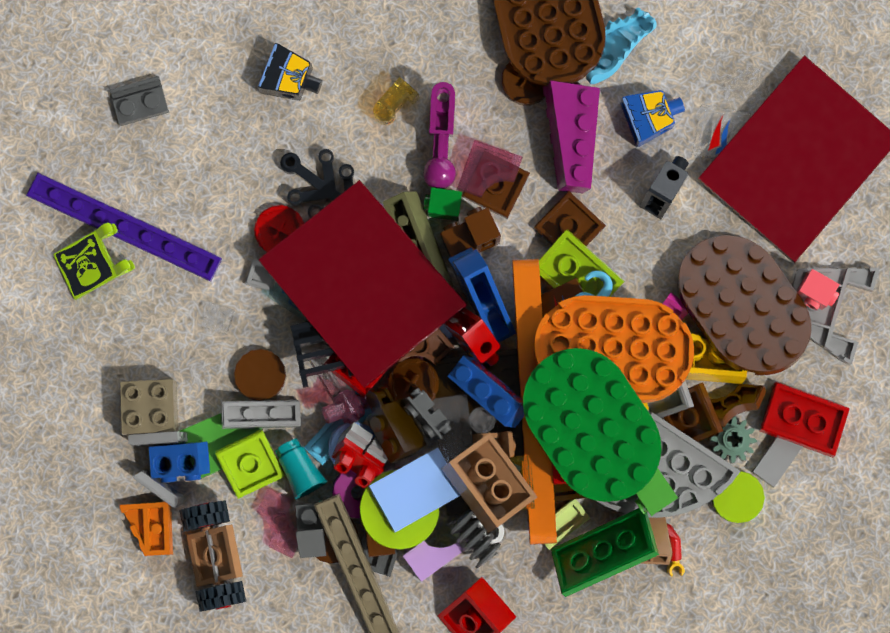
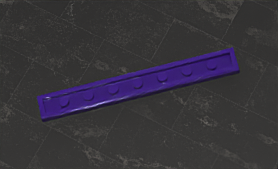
(129, 228)

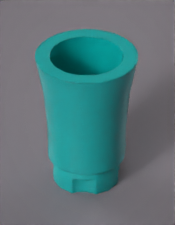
(299, 469)

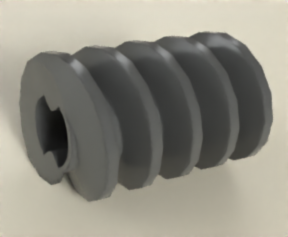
(474, 537)

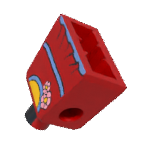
(474, 337)

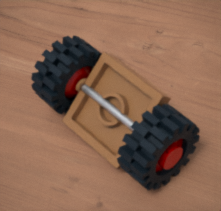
(213, 555)

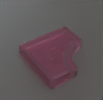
(488, 166)

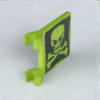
(88, 264)

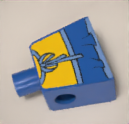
(650, 115)

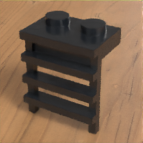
(304, 335)

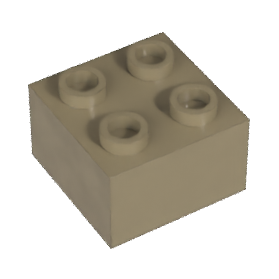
(149, 406)

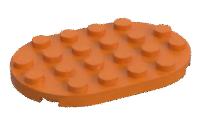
(634, 333)

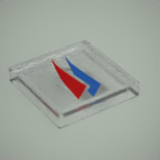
(716, 129)

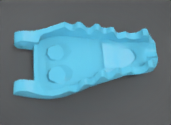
(619, 42)

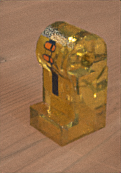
(393, 101)

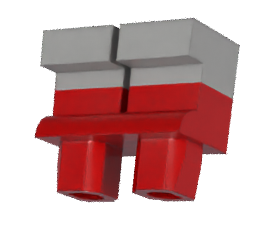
(360, 454)

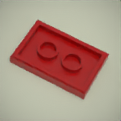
(804, 419)

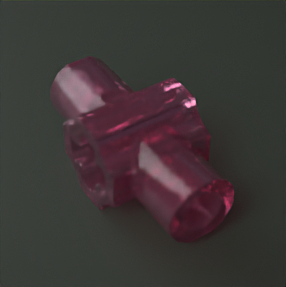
(346, 407)

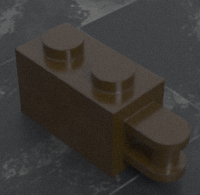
(393, 426)

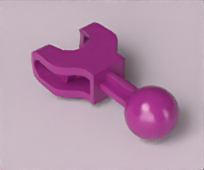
(440, 171)

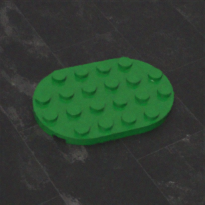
(592, 425)

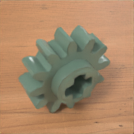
(739, 433)

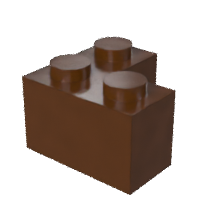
(476, 232)

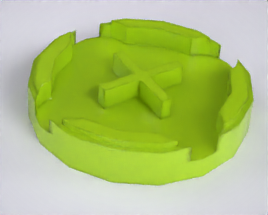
(740, 500)

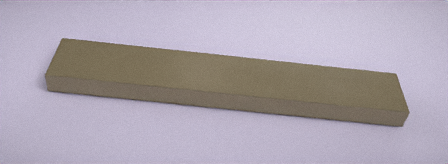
(355, 565)

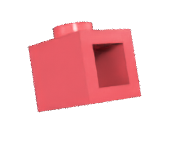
(818, 290)

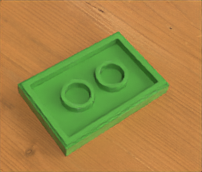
(217, 438)

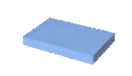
(414, 490)

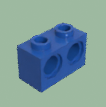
(179, 460)

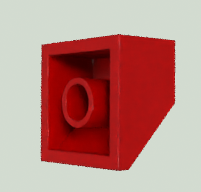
(477, 611)

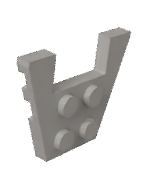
(824, 320)

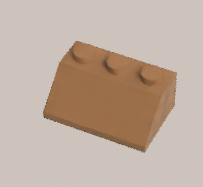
(489, 482)

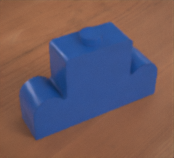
(482, 292)

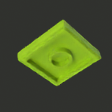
(250, 463)

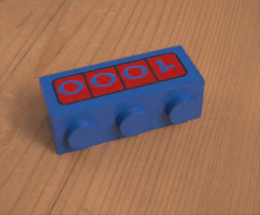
(488, 391)

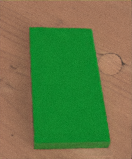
(604, 552)

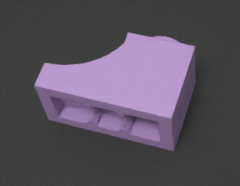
(428, 559)

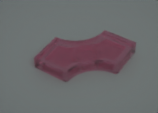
(276, 511)

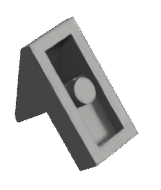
(309, 532)

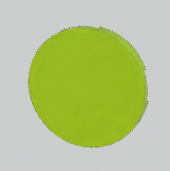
(380, 530)

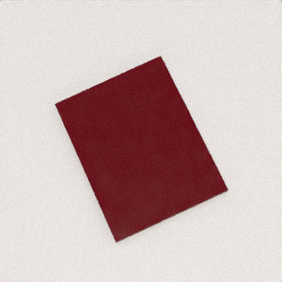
(798, 159)
(362, 283)

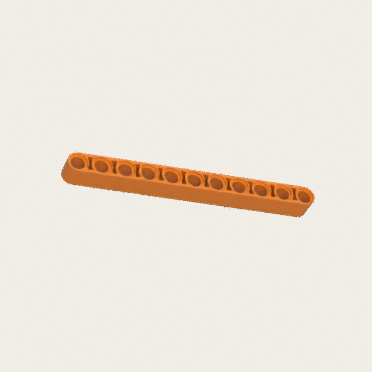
(528, 316)

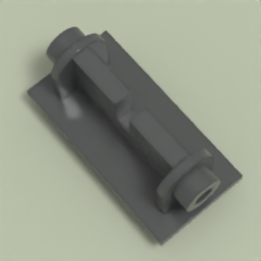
(432, 423)

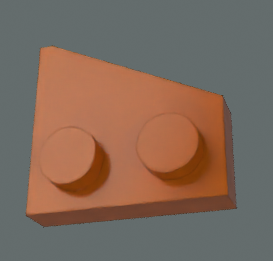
(151, 526)

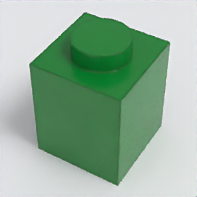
(443, 204)

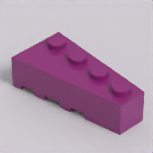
(573, 126)

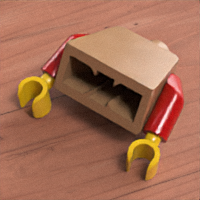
(668, 545)

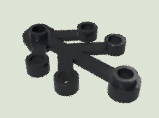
(325, 188)

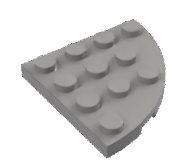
(689, 469)

